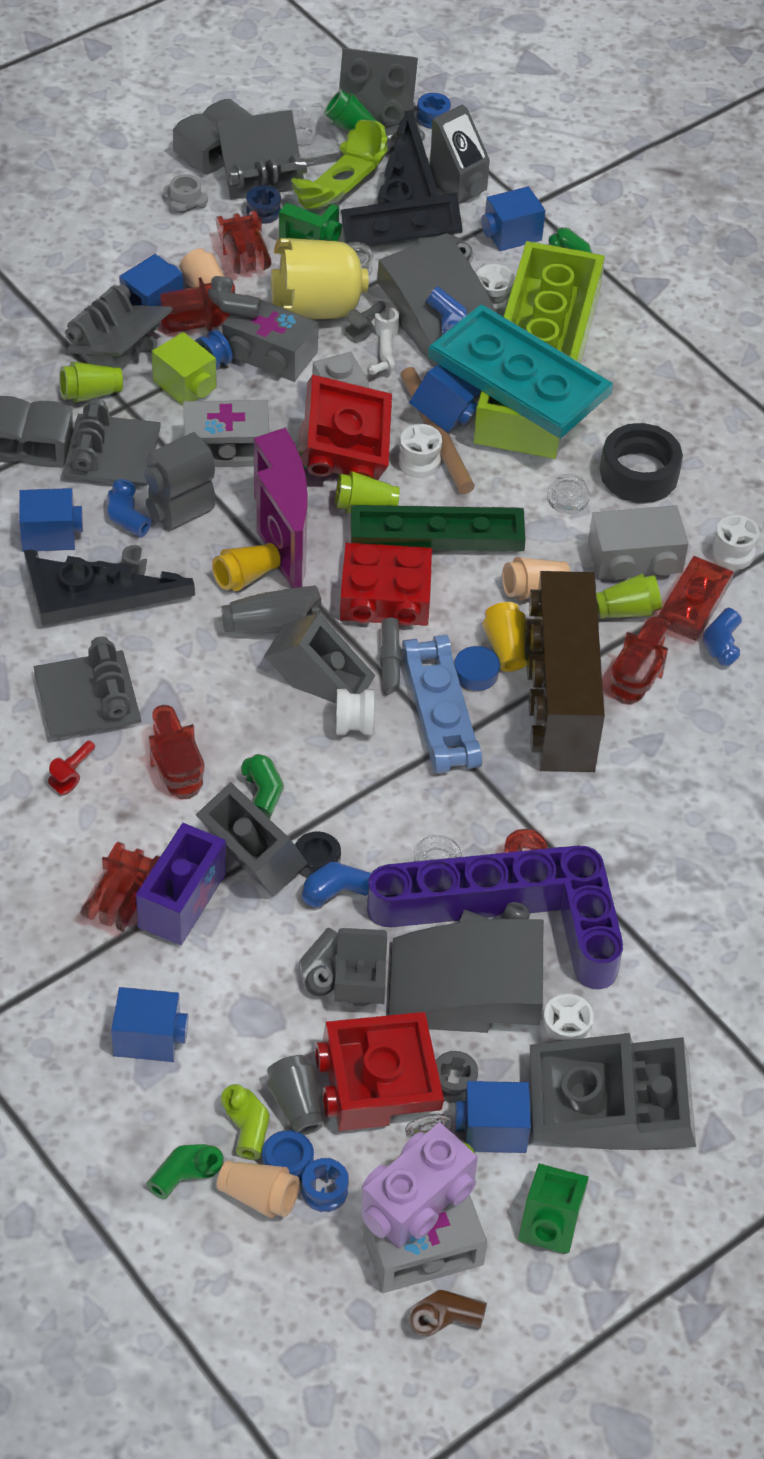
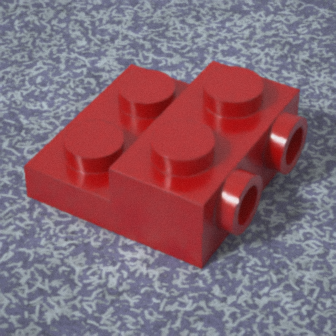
(345, 429)
(386, 584)
(378, 1069)

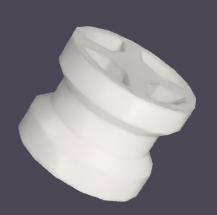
(498, 284)
(420, 450)
(735, 542)
(355, 712)
(566, 1011)

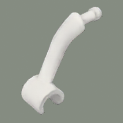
(386, 331)

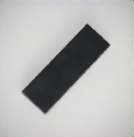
(402, 220)

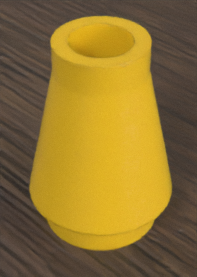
(243, 565)
(506, 632)

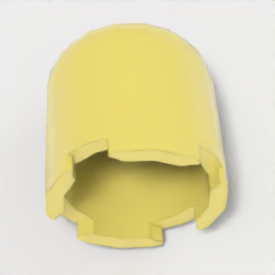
(317, 278)

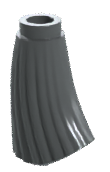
(270, 610)

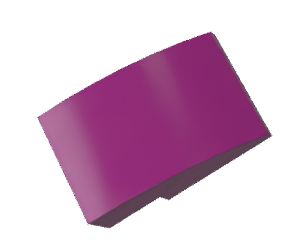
(282, 501)

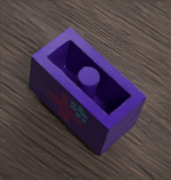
(181, 884)

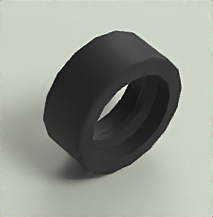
(637, 485)

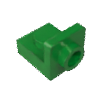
(303, 224)
(553, 1208)

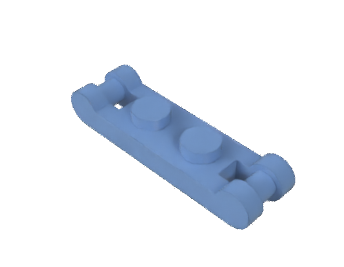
(441, 704)

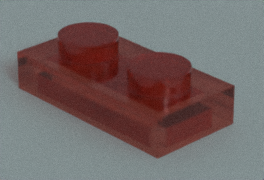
(695, 597)

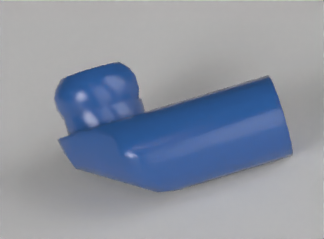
(448, 307)
(121, 508)
(719, 637)
(332, 879)

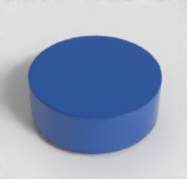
(477, 668)
(288, 1150)

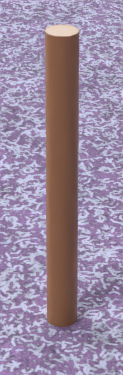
(448, 451)

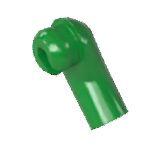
(569, 239)
(267, 779)
(185, 1163)

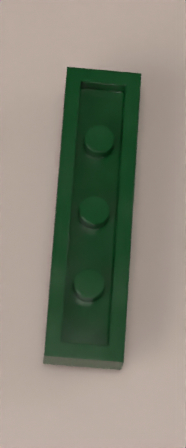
(440, 527)

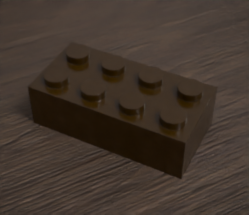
(565, 672)

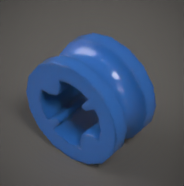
(431, 106)
(218, 346)
(320, 1200)

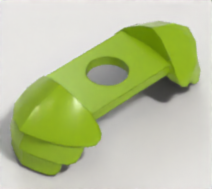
(362, 153)

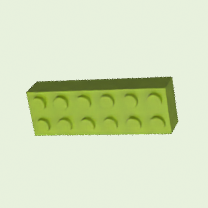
(555, 302)

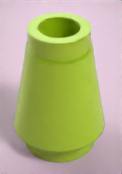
(89, 381)
(363, 490)
(630, 598)

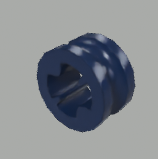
(269, 197)

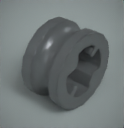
(456, 1061)

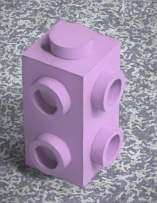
(418, 1185)

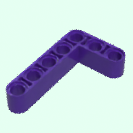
(509, 882)

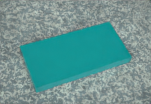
(520, 371)

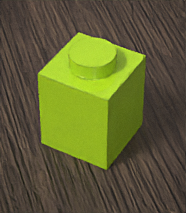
(184, 369)

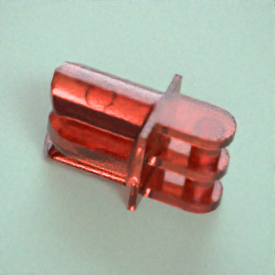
(241, 239)
(191, 309)
(639, 662)
(175, 754)
(117, 886)

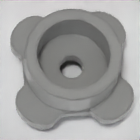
(185, 193)

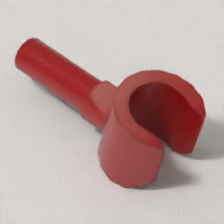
(63, 773)

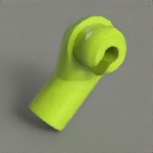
(249, 1116)

